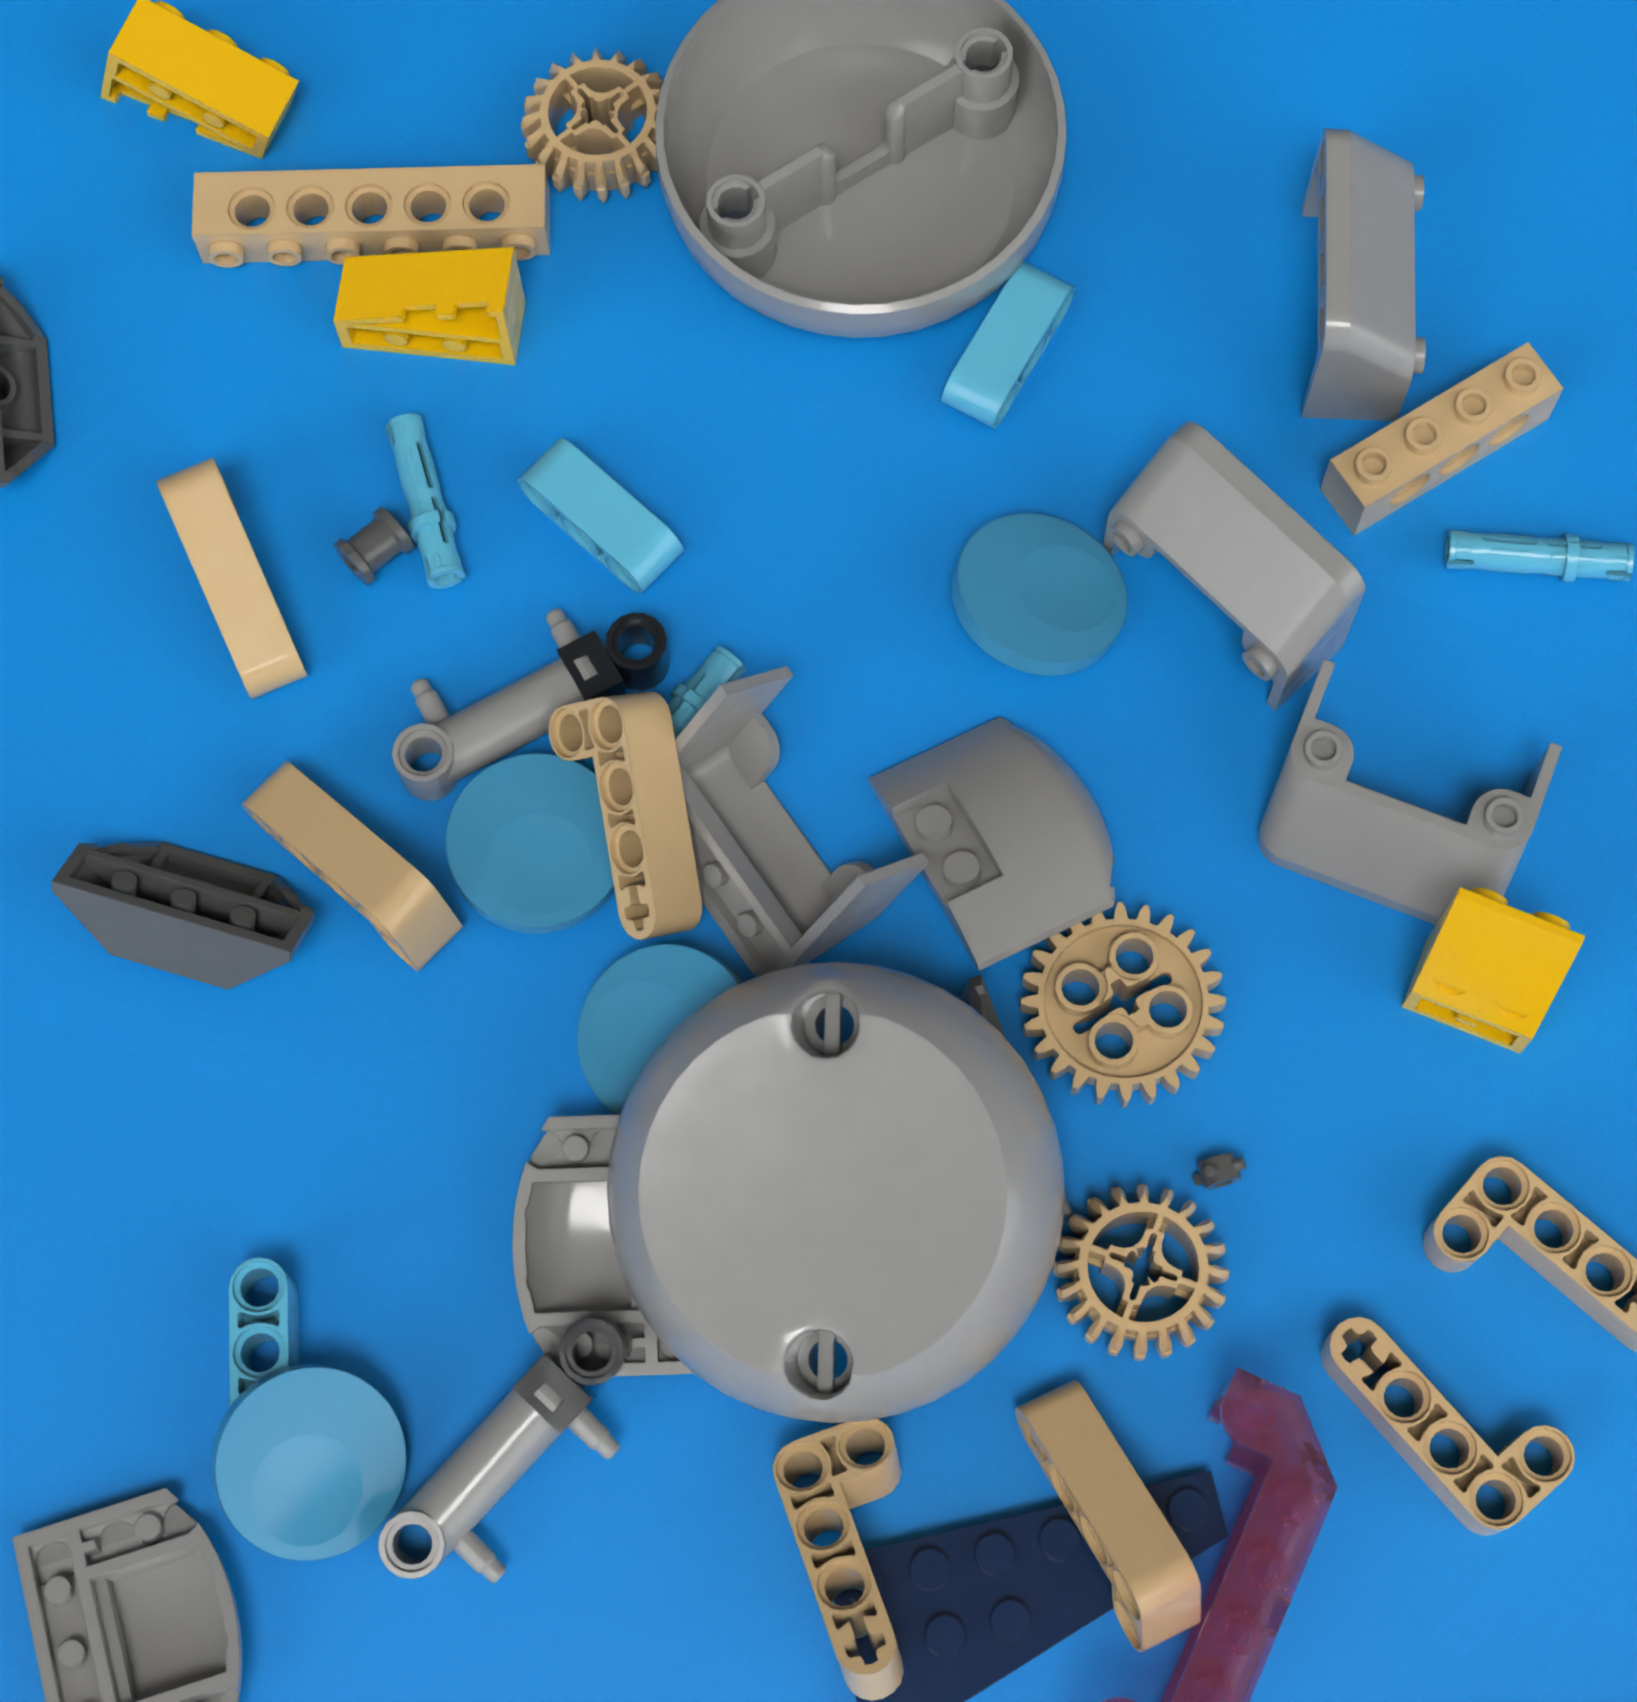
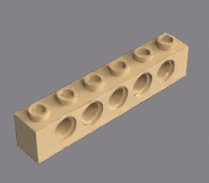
(348, 196)

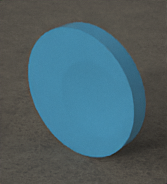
(1039, 594)
(531, 844)
(638, 1008)
(308, 1462)

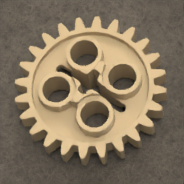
(1154, 1050)

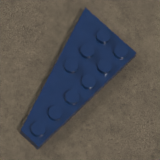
(1006, 1591)

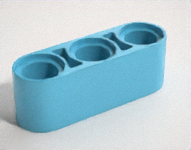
(1008, 345)
(600, 515)
(254, 1325)

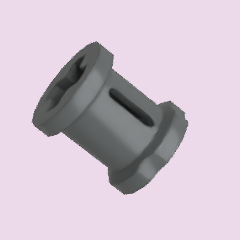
(374, 546)

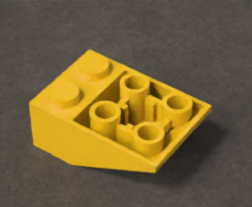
(1492, 968)

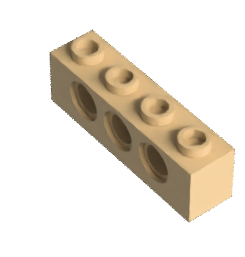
(1440, 438)

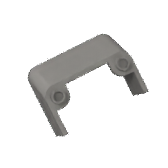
(1364, 279)
(1242, 552)
(1382, 844)
(748, 852)

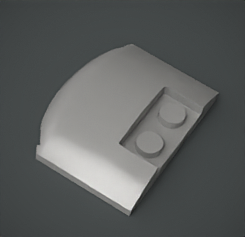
(1005, 837)
(567, 1251)
(131, 1606)

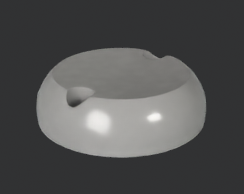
(860, 156)
(836, 1192)

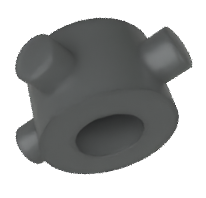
(1219, 1171)

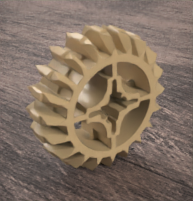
(597, 152)
(1169, 1282)

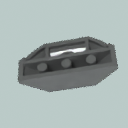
(24, 391)
(183, 910)

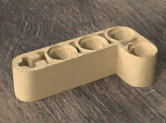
(231, 578)
(640, 806)
(354, 864)
(1514, 1227)
(1436, 1416)
(844, 1563)
(1149, 1569)

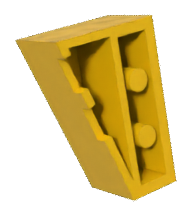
(198, 78)
(433, 304)

